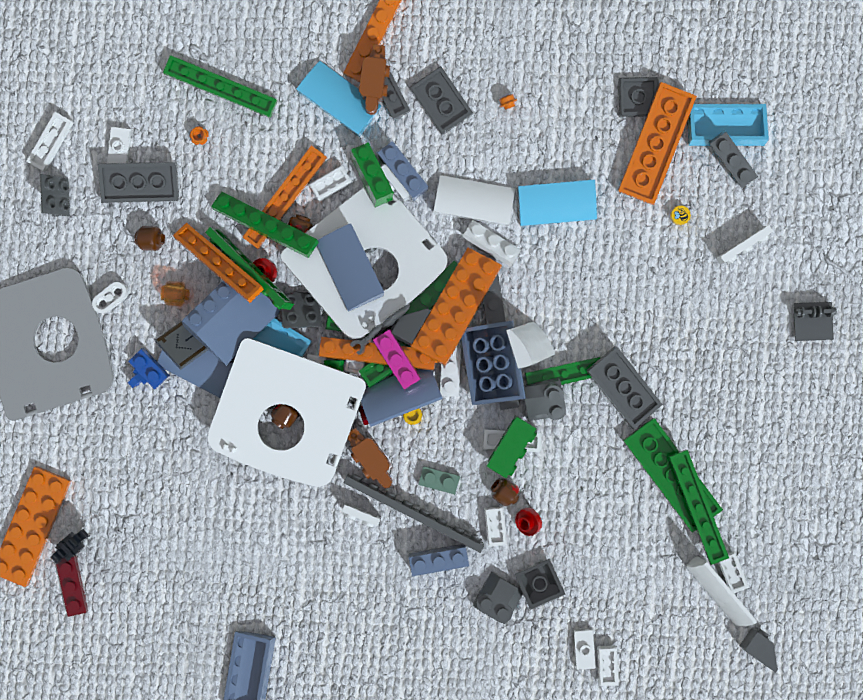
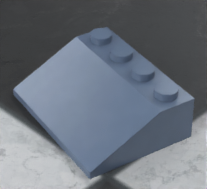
(227, 319)
(491, 364)

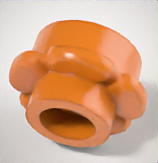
(507, 101)
(194, 135)

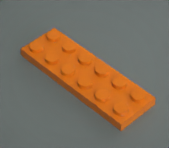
(657, 143)
(456, 306)
(31, 525)

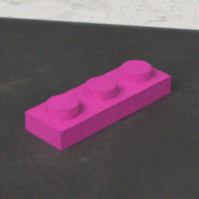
(396, 359)

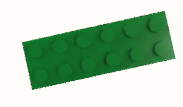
(651, 449)

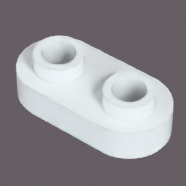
(110, 296)

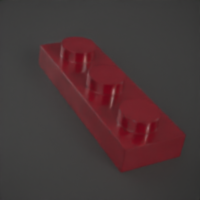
(72, 587)

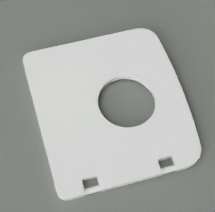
(381, 227)
(272, 376)

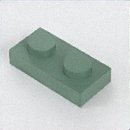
(439, 480)

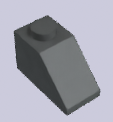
(409, 325)
(760, 647)

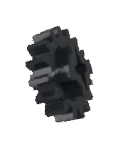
(70, 546)

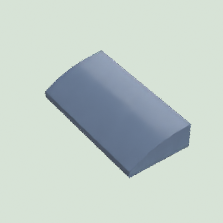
(349, 267)
(203, 372)
(390, 400)
(249, 666)

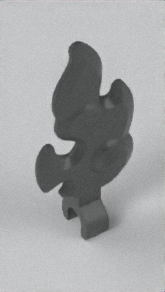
(379, 329)

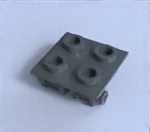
(54, 195)
(303, 313)
(814, 321)

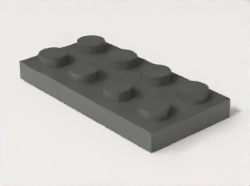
(138, 182)
(624, 387)

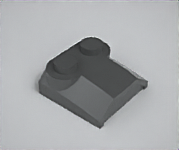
(545, 400)
(540, 584)
(498, 598)

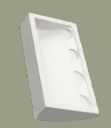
(474, 200)
(529, 344)
(720, 592)

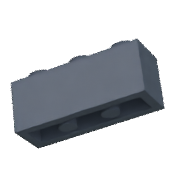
(403, 170)
(438, 559)

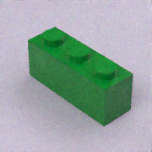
(371, 174)
(511, 447)

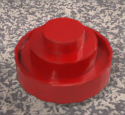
(267, 267)
(528, 521)

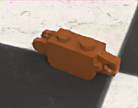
(373, 78)
(371, 457)

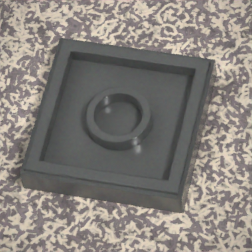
(636, 95)

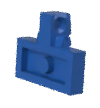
(146, 370)

